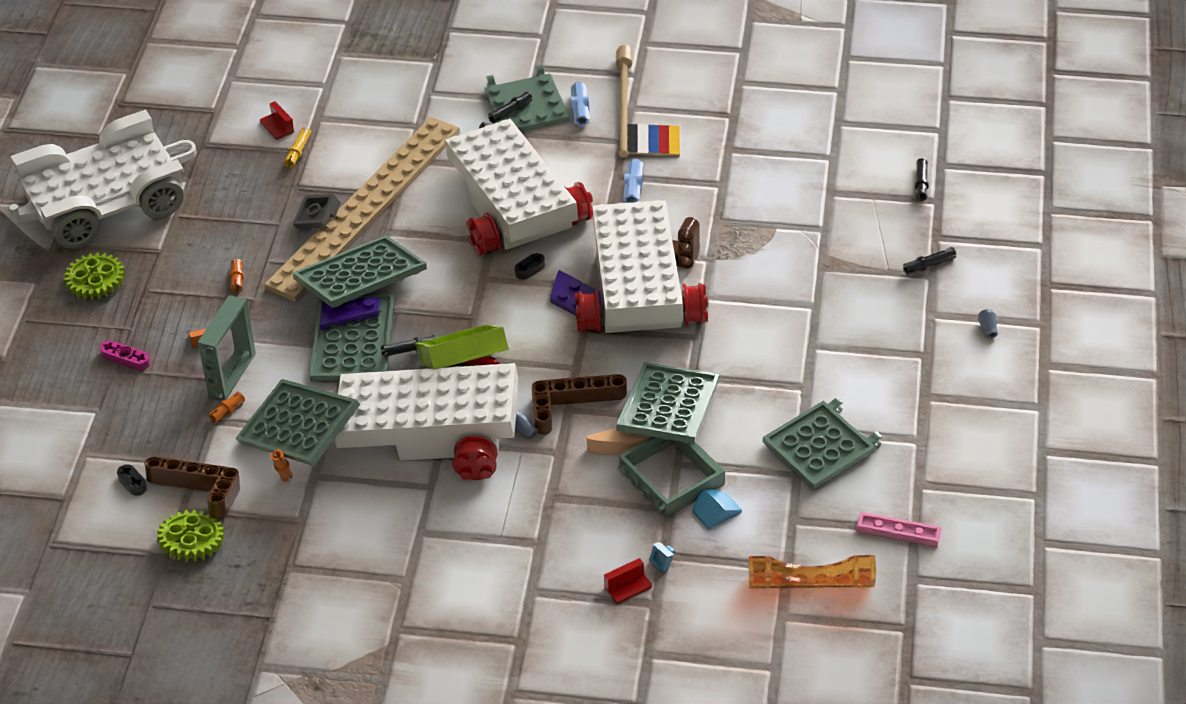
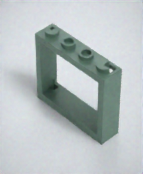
(235, 315)
(653, 445)

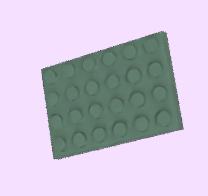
(359, 271)
(354, 345)
(668, 403)
(298, 421)

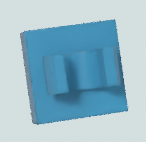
(661, 556)

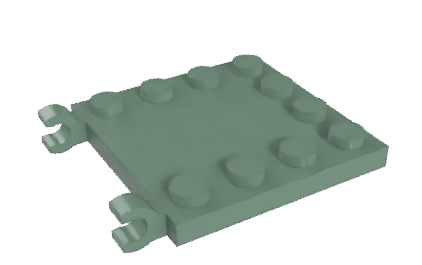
(542, 111)
(820, 443)

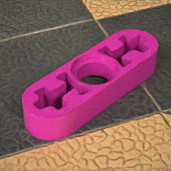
(137, 359)

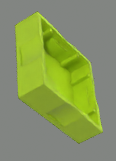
(462, 346)

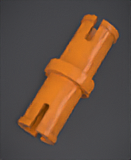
(236, 275)
(226, 407)
(281, 465)

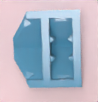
(715, 507)

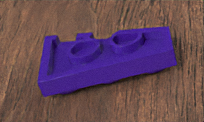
(352, 310)

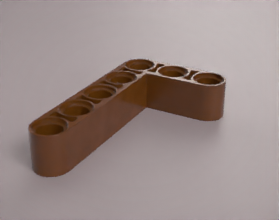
(688, 243)
(573, 391)
(220, 480)

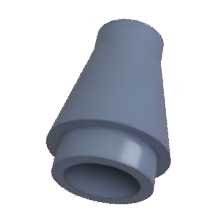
(988, 322)
(524, 425)

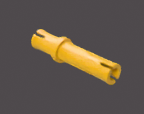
(296, 150)

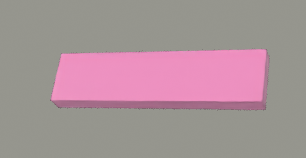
(898, 529)

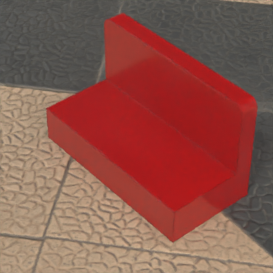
(278, 122)
(626, 581)

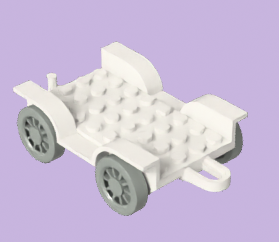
(101, 180)

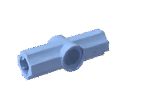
(580, 104)
(633, 181)

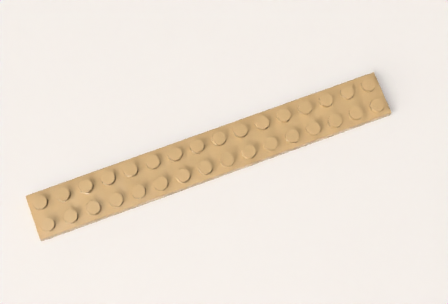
(365, 204)

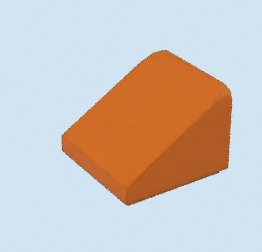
(195, 336)

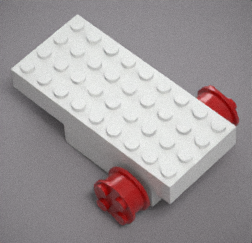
(512, 189)
(637, 273)
(435, 413)

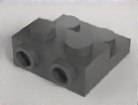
(316, 210)

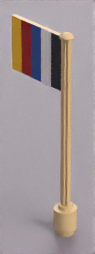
(642, 138)

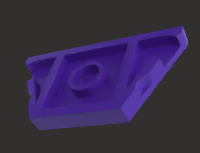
(565, 289)

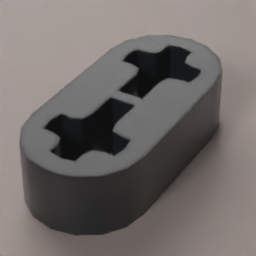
(529, 266)
(135, 477)

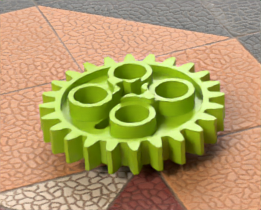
(94, 276)
(190, 535)

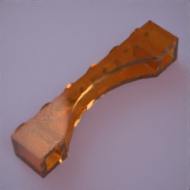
(851, 572)

